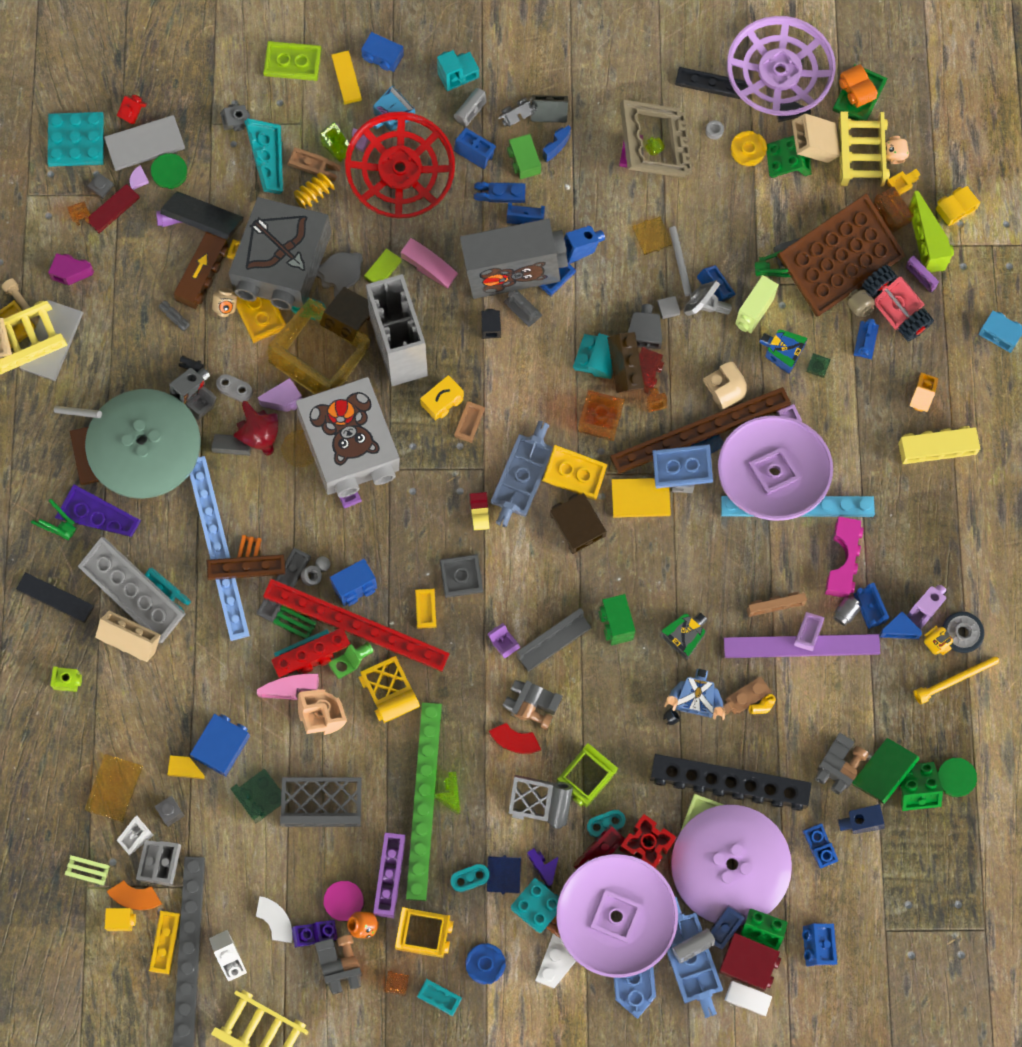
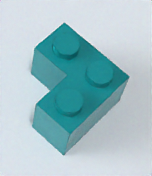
(456, 70)

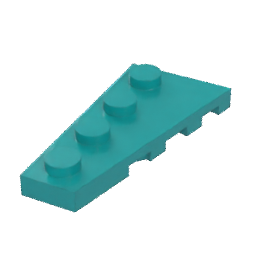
(267, 152)

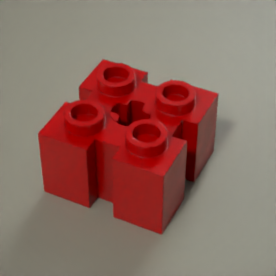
(646, 830)

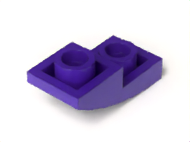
(312, 933)

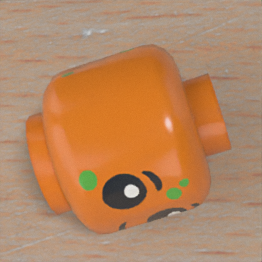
(362, 924)

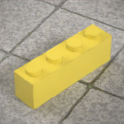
(939, 445)

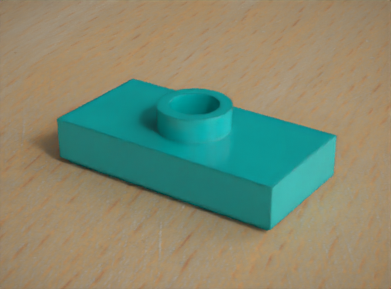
(439, 997)

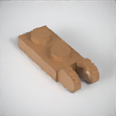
(312, 163)

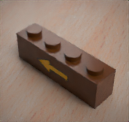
(201, 270)

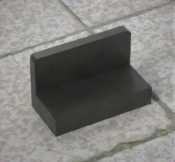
(550, 108)

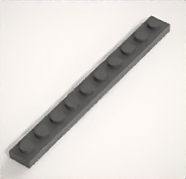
(189, 952)

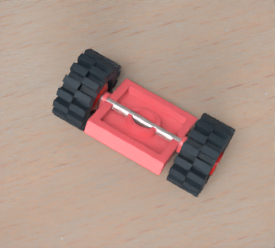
(898, 303)

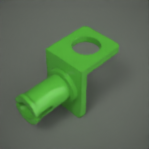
(352, 659)

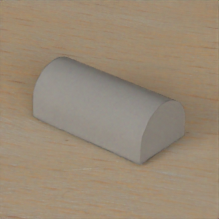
(470, 107)
(693, 945)

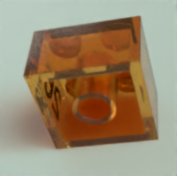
(601, 415)

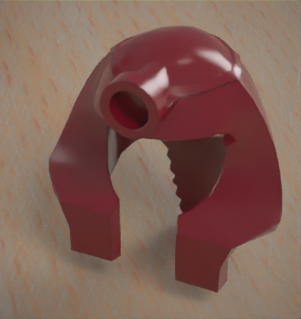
(258, 429)

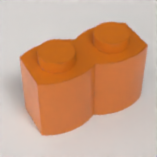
(858, 86)

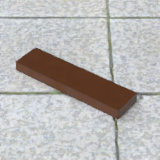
(245, 567)

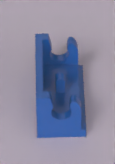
(474, 148)
(522, 214)
(871, 606)

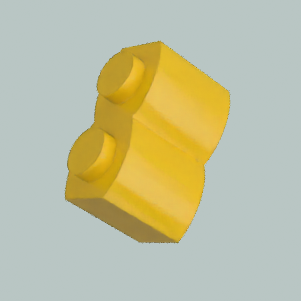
(957, 205)

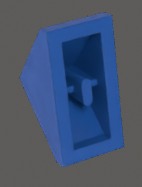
(901, 628)

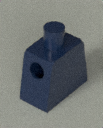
(872, 819)

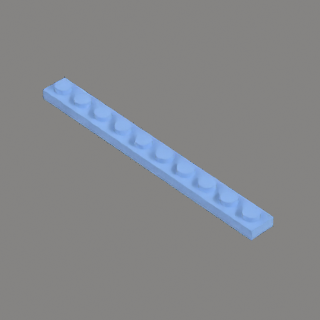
(218, 549)

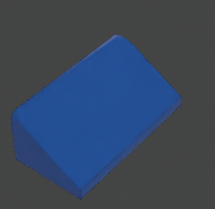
(712, 274)

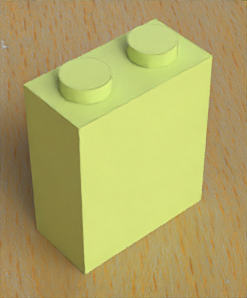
(756, 304)

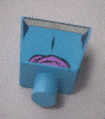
(391, 102)

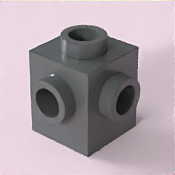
(234, 117)

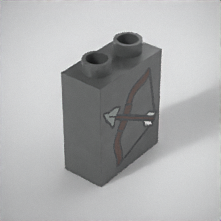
(279, 254)

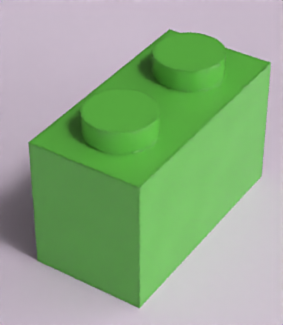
(524, 156)

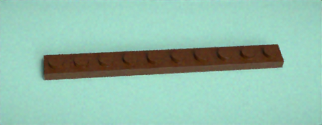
(701, 429)

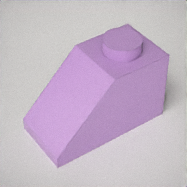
(281, 397)

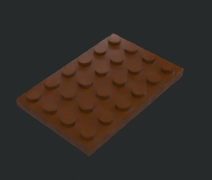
(840, 254)

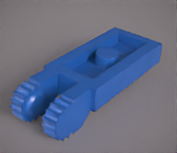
(501, 192)

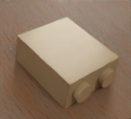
(816, 138)

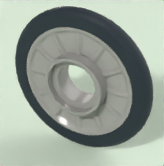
(974, 627)

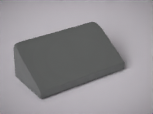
(229, 445)

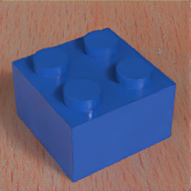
(354, 583)

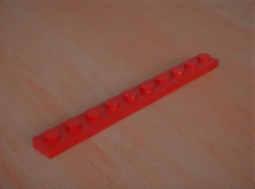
(356, 625)

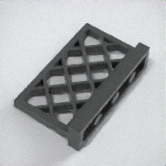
(321, 819)

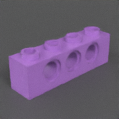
(389, 875)

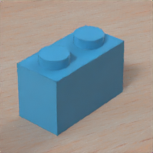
(1001, 331)

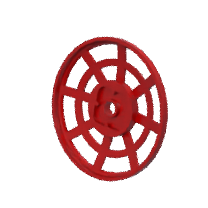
(399, 155)

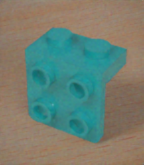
(536, 905)

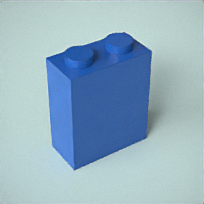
(220, 744)

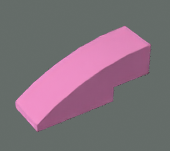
(428, 263)
(289, 686)

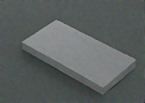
(144, 142)
(64, 321)

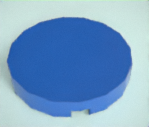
(485, 963)

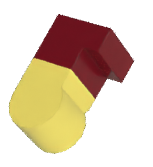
(479, 510)

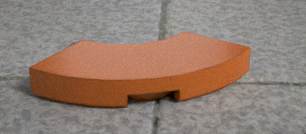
(134, 898)

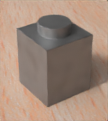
(169, 811)

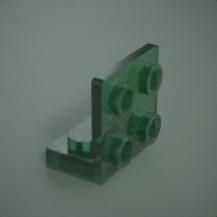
(258, 796)

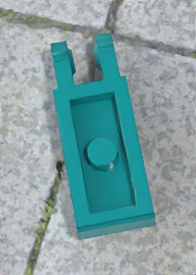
(167, 587)

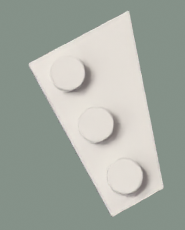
(555, 963)

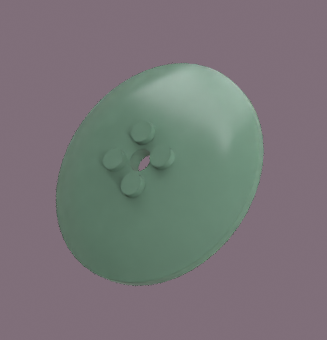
(149, 467)

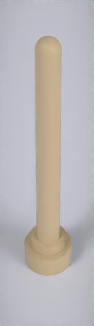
(11, 288)

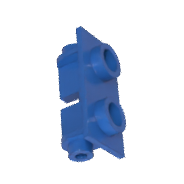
(866, 339)

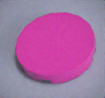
(343, 900)

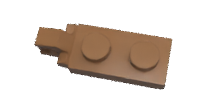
(746, 696)

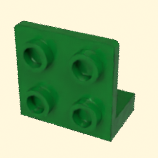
(784, 158)
(921, 788)

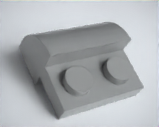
(158, 862)

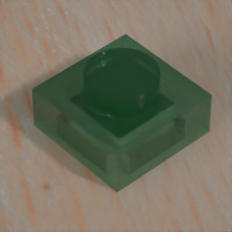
(818, 365)

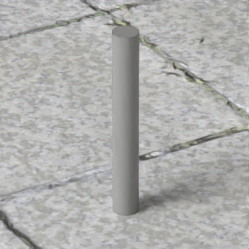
(78, 411)

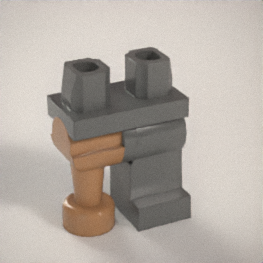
(529, 699)
(836, 768)
(341, 969)

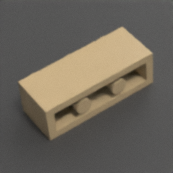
(127, 636)

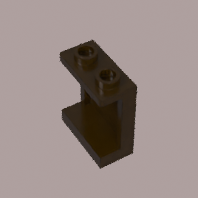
(346, 314)
(578, 522)

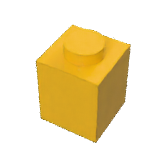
(119, 919)

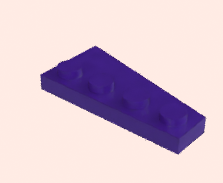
(96, 513)

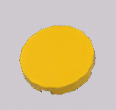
(748, 148)

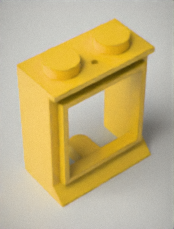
(443, 944)

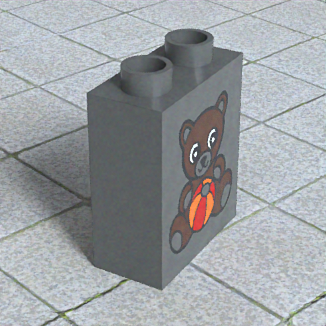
(513, 258)

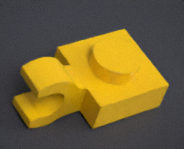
(903, 182)

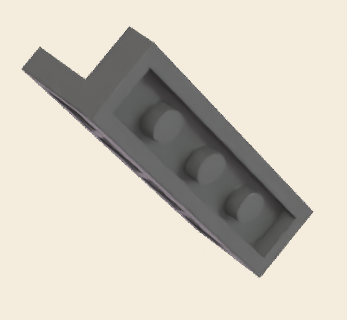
(553, 640)

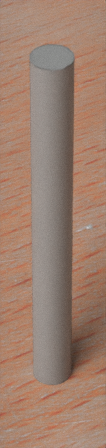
(680, 261)

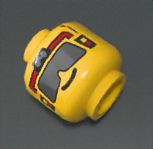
(938, 640)

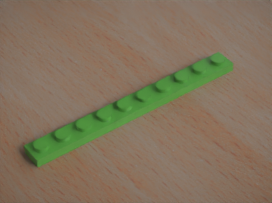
(424, 802)

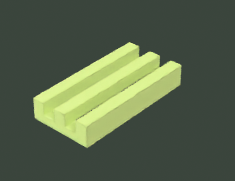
(71, 866)

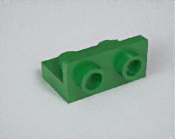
(764, 929)

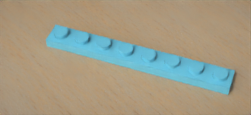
(829, 507)

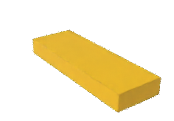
(346, 77)
(165, 942)

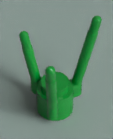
(763, 267)
(64, 529)

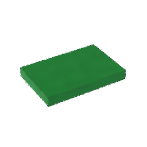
(863, 112)
(885, 770)

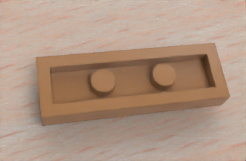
(776, 603)

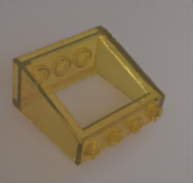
(300, 371)

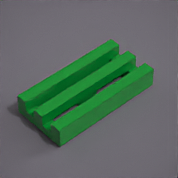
(280, 615)

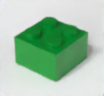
(617, 620)

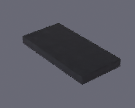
(202, 215)

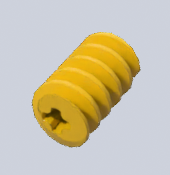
(313, 190)

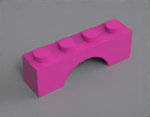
(847, 535)

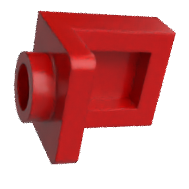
(130, 108)

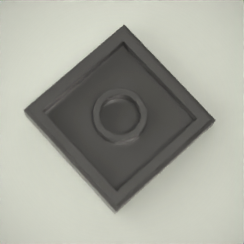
(461, 576)

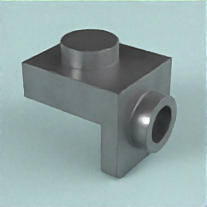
(201, 403)

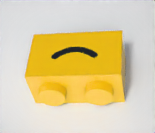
(442, 398)

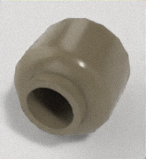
(861, 303)

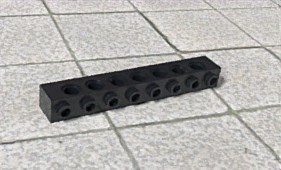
(800, 788)

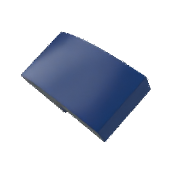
(560, 139)
(820, 845)

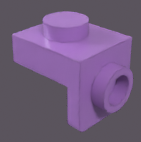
(503, 640)

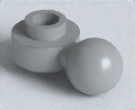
(322, 564)

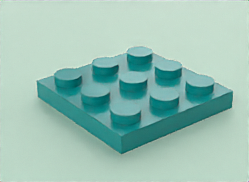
(76, 139)

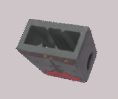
(188, 384)

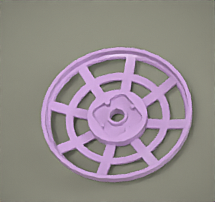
(781, 57)

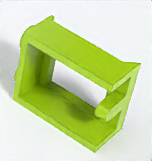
(580, 797)

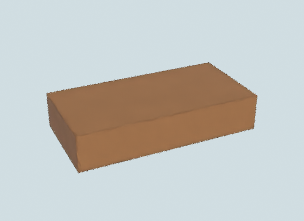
(469, 422)

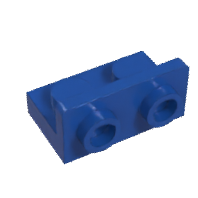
(819, 944)

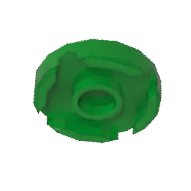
(169, 171)
(957, 777)

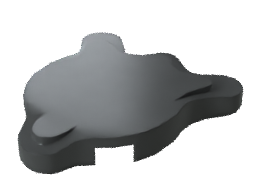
(340, 271)

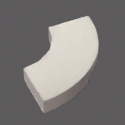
(276, 918)

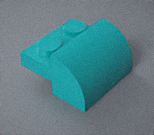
(594, 356)

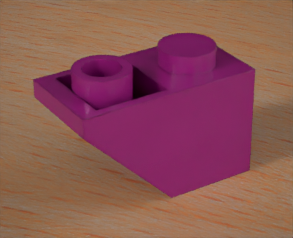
(69, 270)

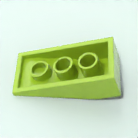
(931, 239)

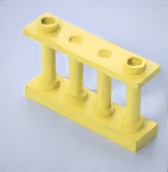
(847, 157)
(37, 348)
(225, 1032)

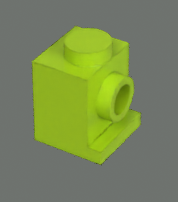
(71, 684)

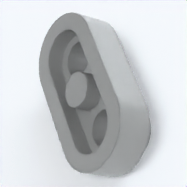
(233, 387)

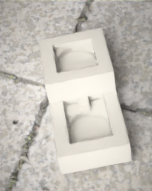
(748, 998)

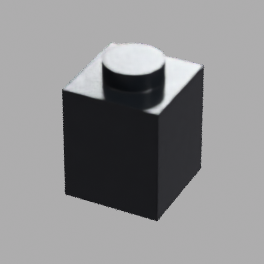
(491, 324)

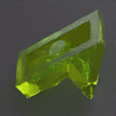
(451, 798)

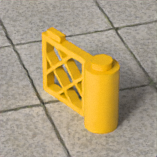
(393, 704)

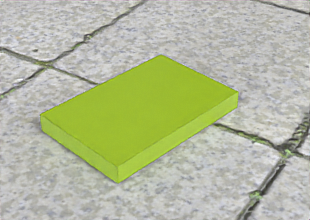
(292, 61)

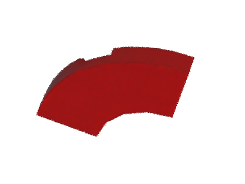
(514, 741)

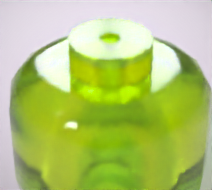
(654, 146)

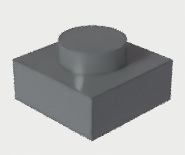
(100, 185)

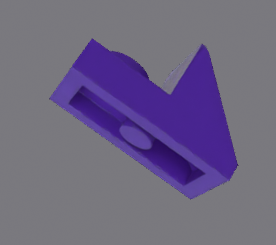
(545, 871)

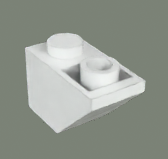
(227, 955)

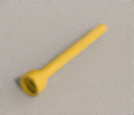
(923, 694)

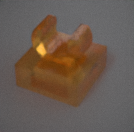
(78, 212)
(656, 401)

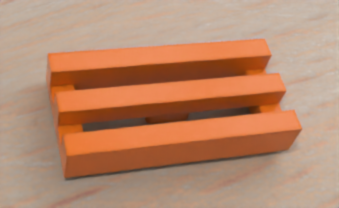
(250, 540)

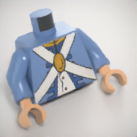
(697, 696)

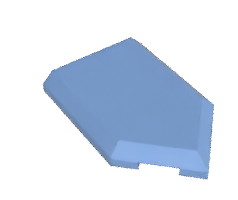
(636, 991)

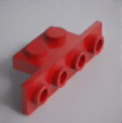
(311, 654)

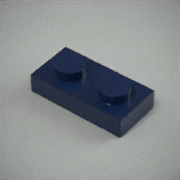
(726, 926)

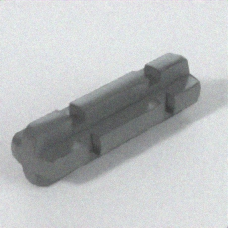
(174, 315)

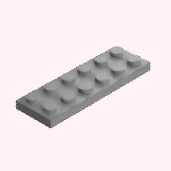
(131, 589)

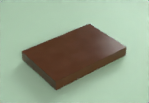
(78, 440)

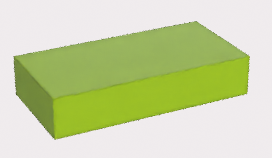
(383, 267)

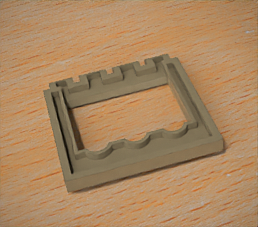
(633, 143)

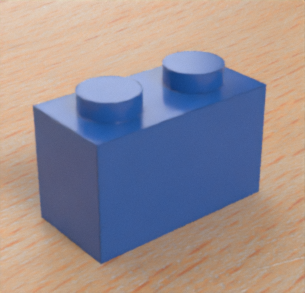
(382, 52)

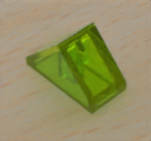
(334, 141)

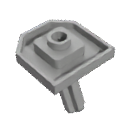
(705, 300)

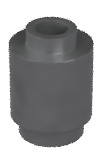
(846, 610)

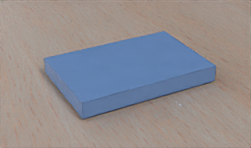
(682, 466)

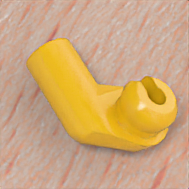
(764, 706)

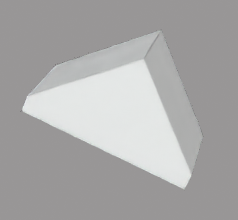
(134, 835)

